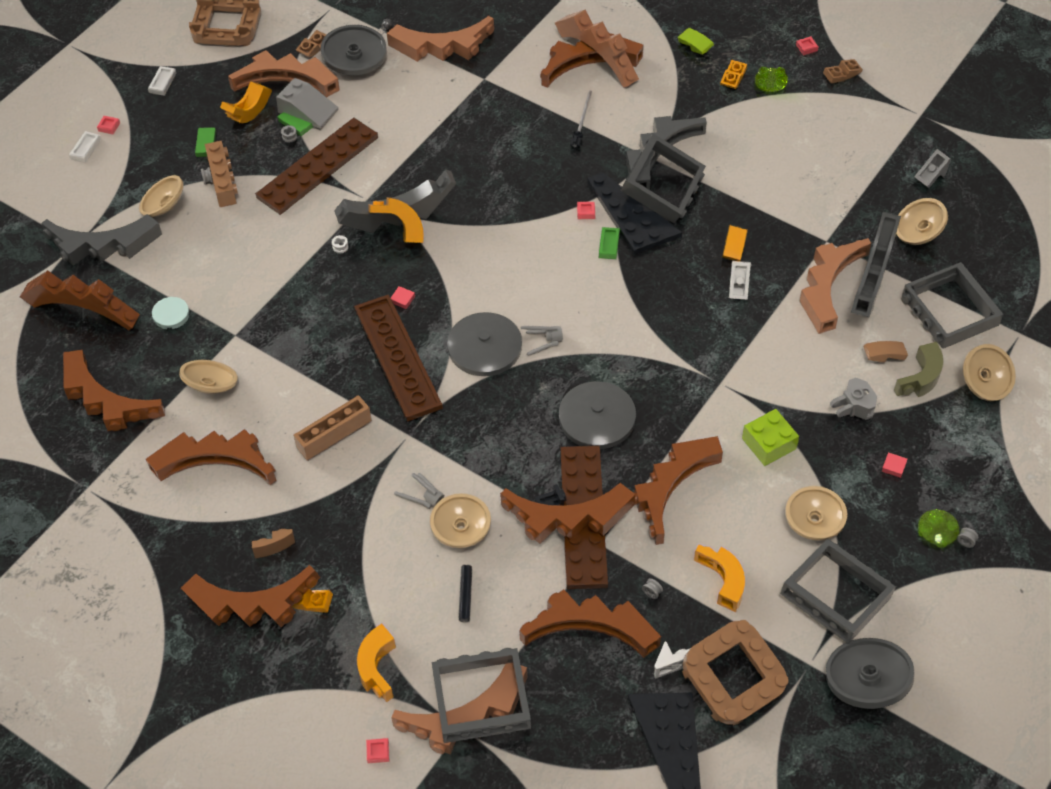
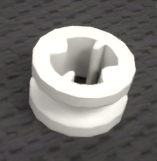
(339, 248)

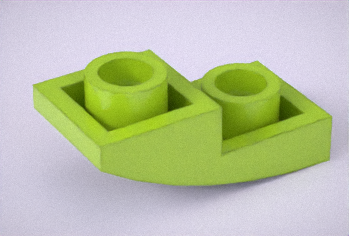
(696, 40)

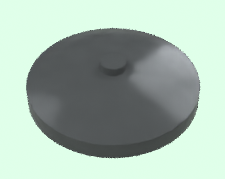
(353, 50)
(484, 344)
(597, 414)
(870, 673)

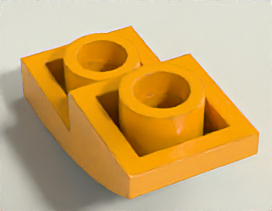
(734, 74)
(734, 243)
(315, 601)

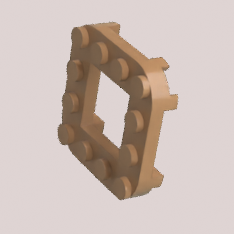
(240, 36)
(709, 687)

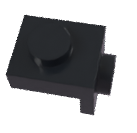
(555, 497)

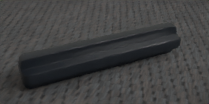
(465, 593)

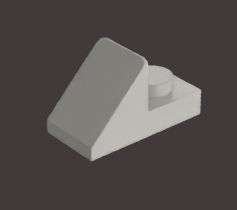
(933, 168)

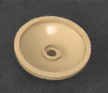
(162, 196)
(922, 221)
(996, 369)
(208, 376)
(817, 504)
(460, 511)

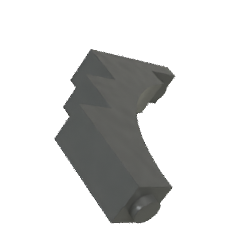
(421, 199)

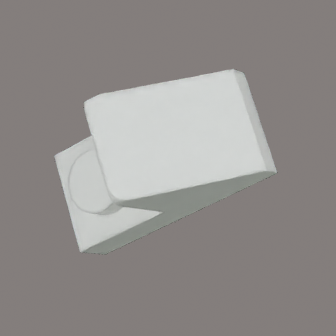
(739, 280)
(667, 662)

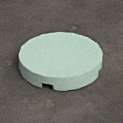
(170, 312)

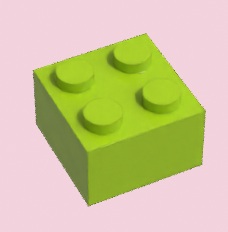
(770, 437)

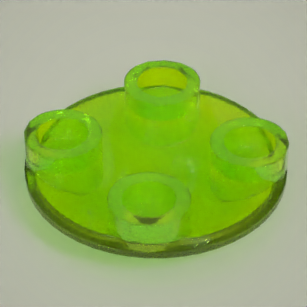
(771, 79)
(938, 527)

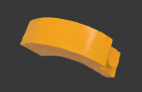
(249, 105)
(411, 222)
(729, 569)
(371, 651)

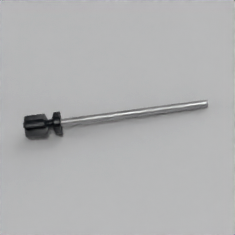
(577, 135)

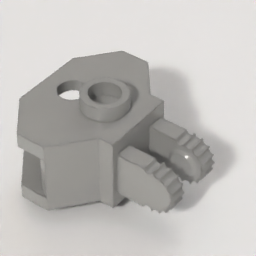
(856, 400)

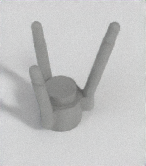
(553, 334)
(432, 495)

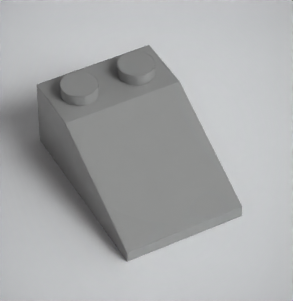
(306, 103)

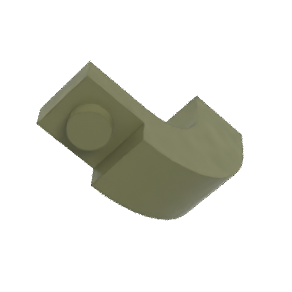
(931, 362)

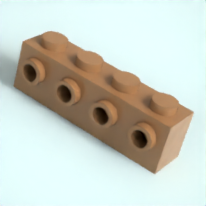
(220, 173)
(332, 427)

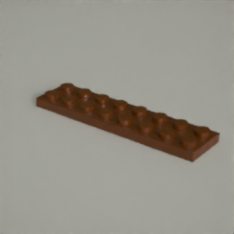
(316, 166)
(398, 358)
(587, 550)

